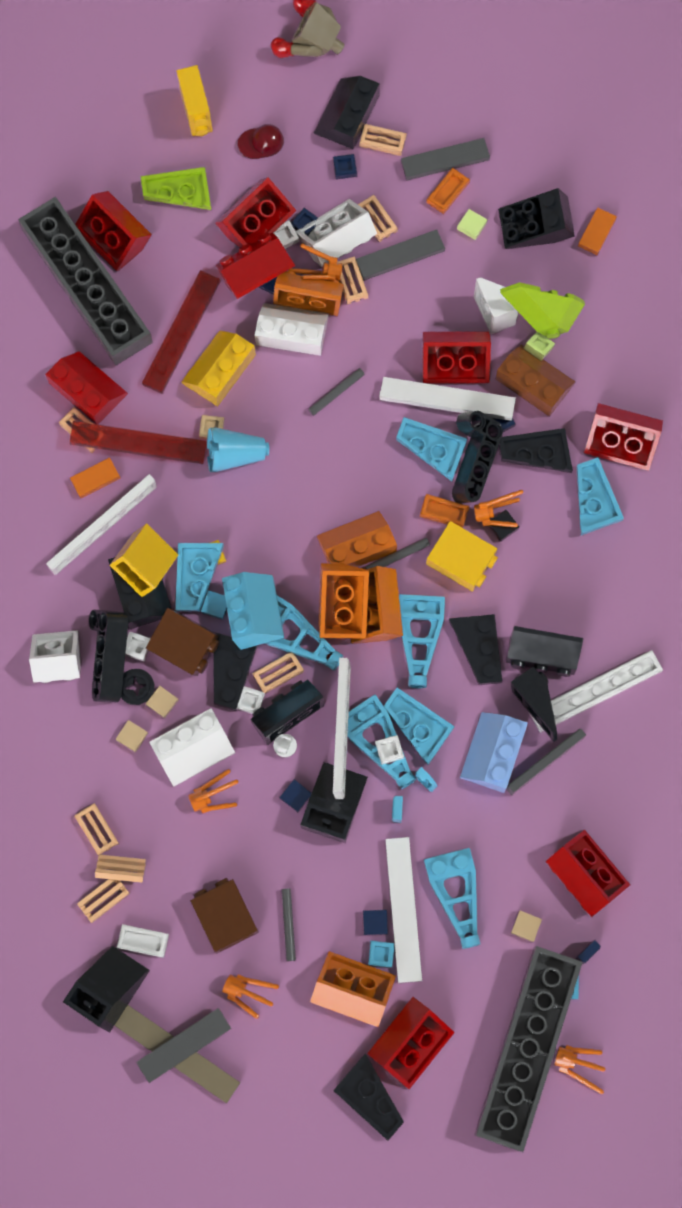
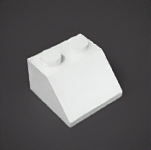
(493, 306)
(55, 656)

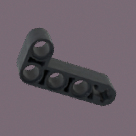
(479, 455)
(109, 654)

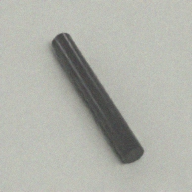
(334, 393)
(400, 554)
(288, 925)

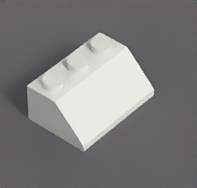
(338, 231)
(291, 329)
(192, 747)

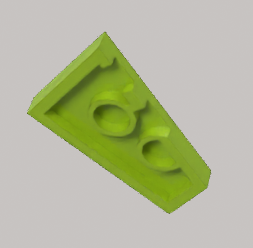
(178, 188)

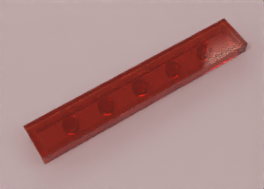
(181, 332)
(138, 442)

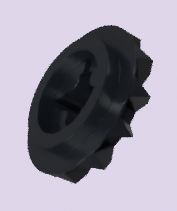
(145, 693)

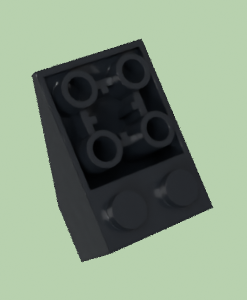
(537, 220)
(330, 815)
(106, 988)

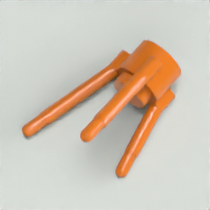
(330, 270)
(485, 511)
(201, 798)
(235, 987)
(567, 1059)

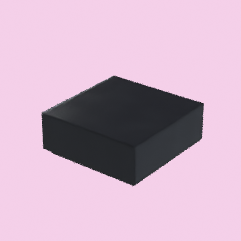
(501, 531)

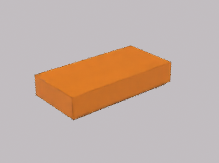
(448, 190)
(597, 231)
(95, 478)
(444, 510)

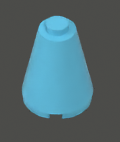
(233, 449)

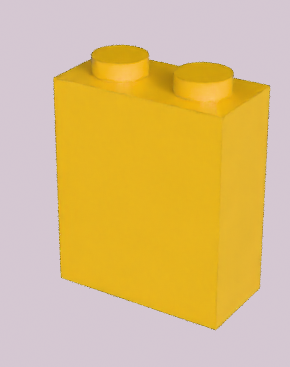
(194, 101)
(462, 556)
(144, 560)

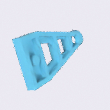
(420, 608)
(289, 612)
(362, 718)
(450, 866)

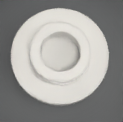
(285, 745)

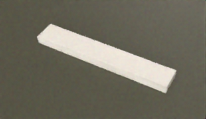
(446, 398)
(102, 524)
(604, 687)
(341, 728)
(403, 910)

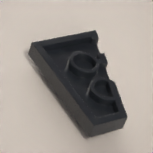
(538, 449)
(480, 644)
(230, 671)
(369, 1098)

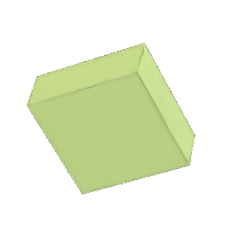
(472, 224)
(539, 346)

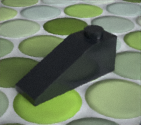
(533, 693)

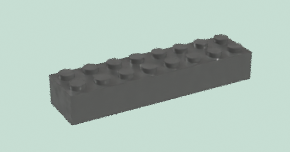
(85, 281)
(528, 1049)

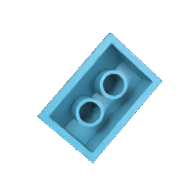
(252, 609)

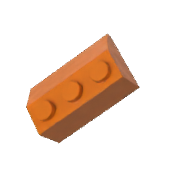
(310, 295)
(358, 541)
(343, 601)
(383, 607)
(353, 989)

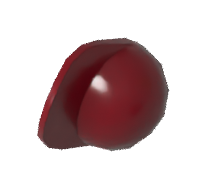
(261, 142)

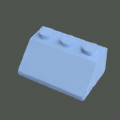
(493, 751)

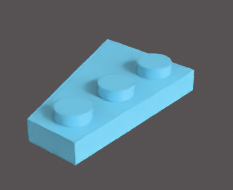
(434, 446)
(596, 499)
(194, 573)
(418, 723)

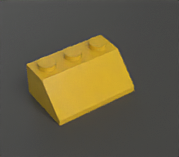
(220, 366)

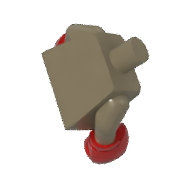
(314, 34)

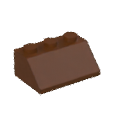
(534, 380)

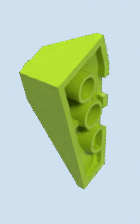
(544, 310)

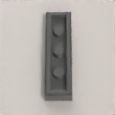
(445, 159)
(400, 255)
(546, 761)
(183, 1045)

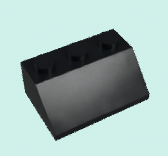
(348, 110)
(141, 609)
(544, 651)
(287, 711)

